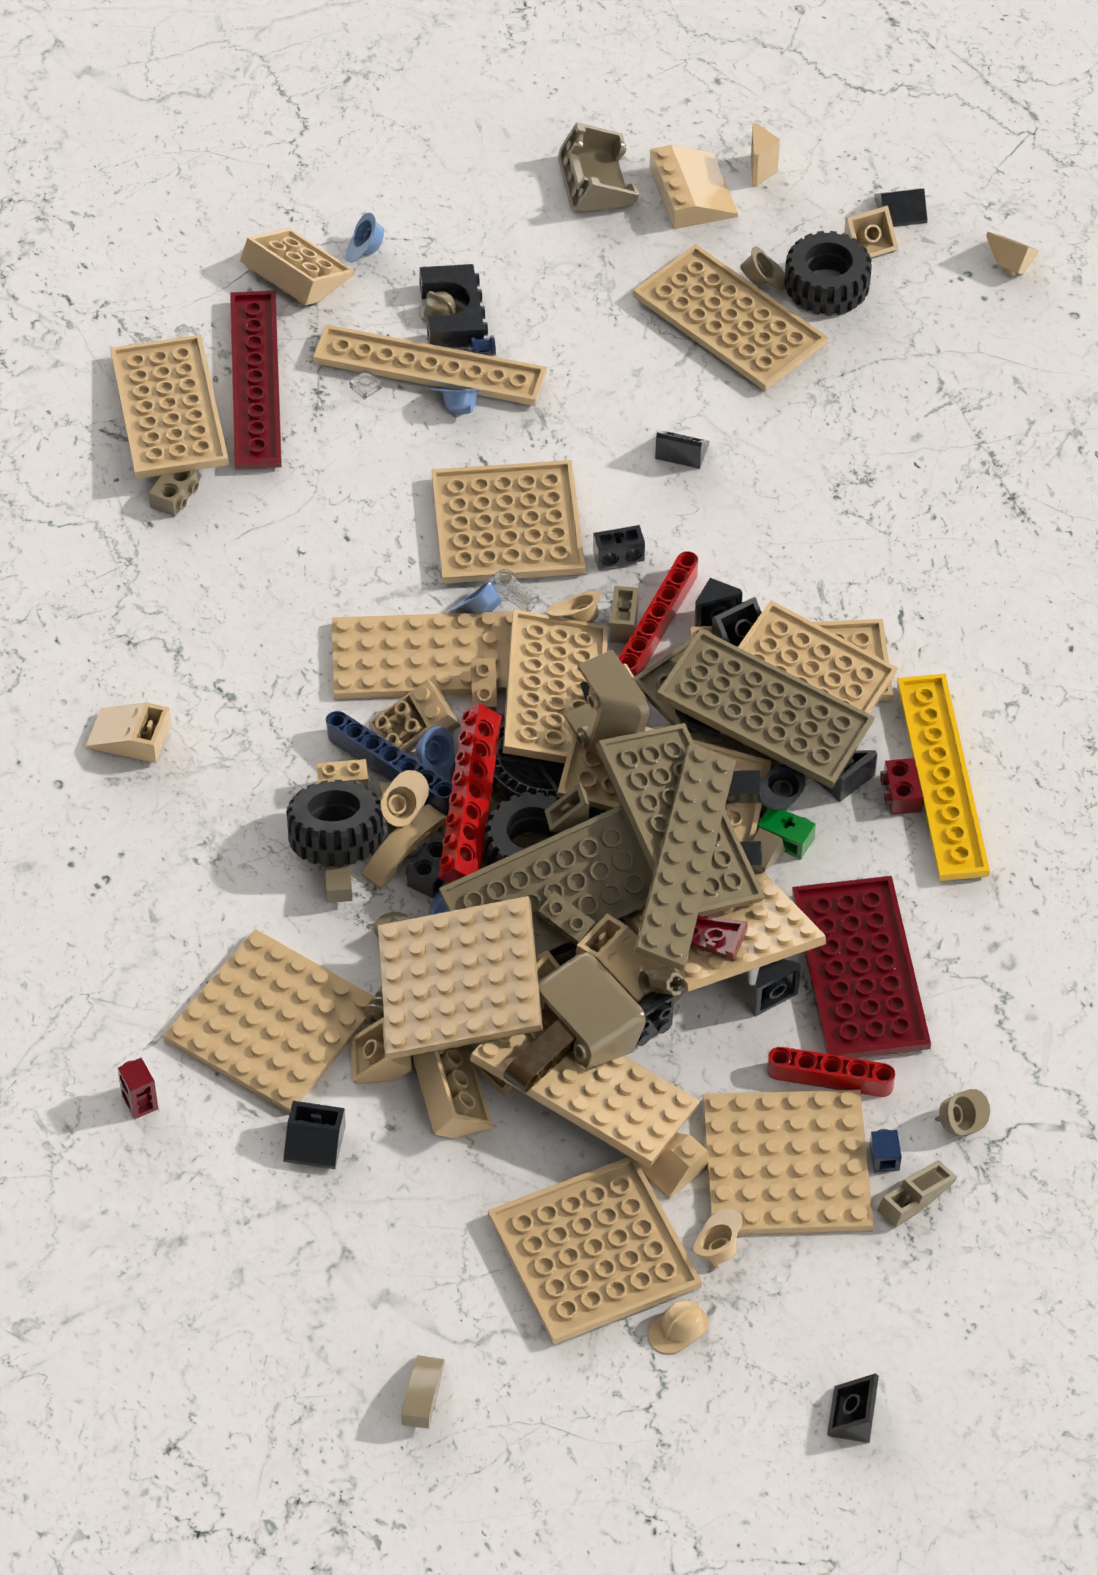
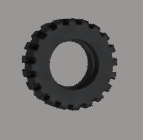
(824, 293)
(514, 818)
(335, 823)

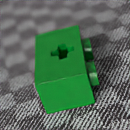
(794, 830)

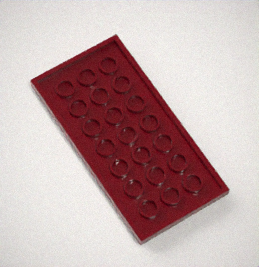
(864, 970)

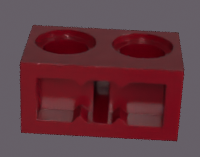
(902, 786)
(137, 1088)

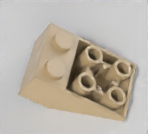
(413, 716)
(131, 731)
(614, 947)

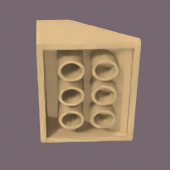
(691, 186)
(295, 265)

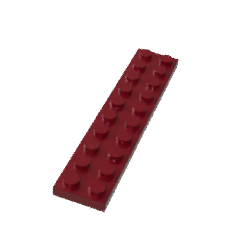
(255, 380)

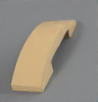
(400, 843)

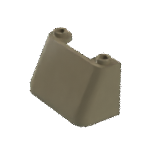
(593, 170)
(594, 1010)

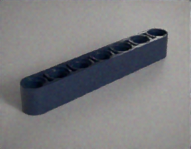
(384, 756)

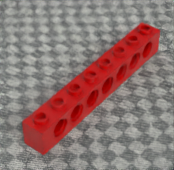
(470, 793)

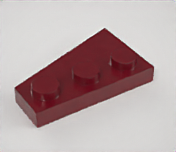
(719, 936)

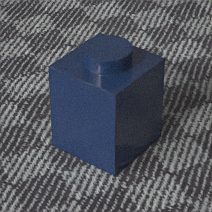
(885, 1150)

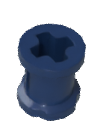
(484, 345)

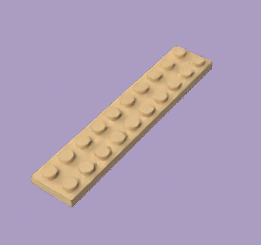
(430, 364)

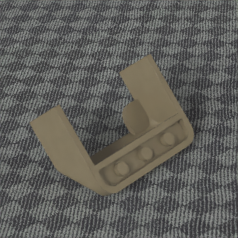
(613, 703)

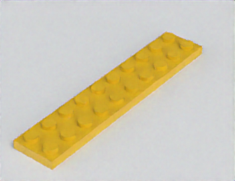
(943, 777)

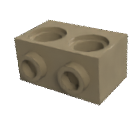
(172, 491)
(623, 613)
(565, 918)

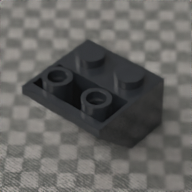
(658, 1015)
(314, 1134)

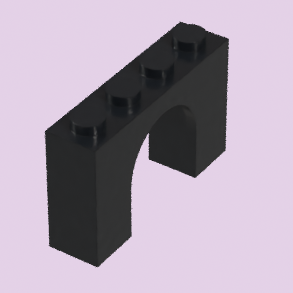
(462, 285)
(746, 788)

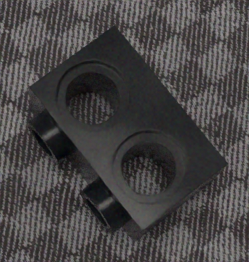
(618, 546)
(426, 865)

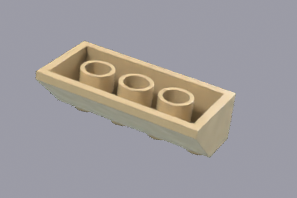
(452, 1092)

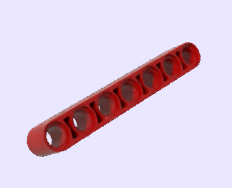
(660, 612)

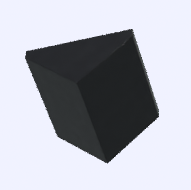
(905, 206)
(680, 449)
(715, 599)
(736, 622)
(856, 773)
(775, 984)
(853, 1409)

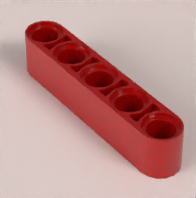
(843, 1068)

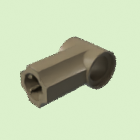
(661, 981)

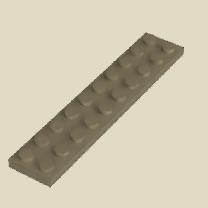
(685, 856)

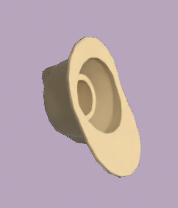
(580, 607)
(404, 798)
(718, 1237)
(678, 1327)

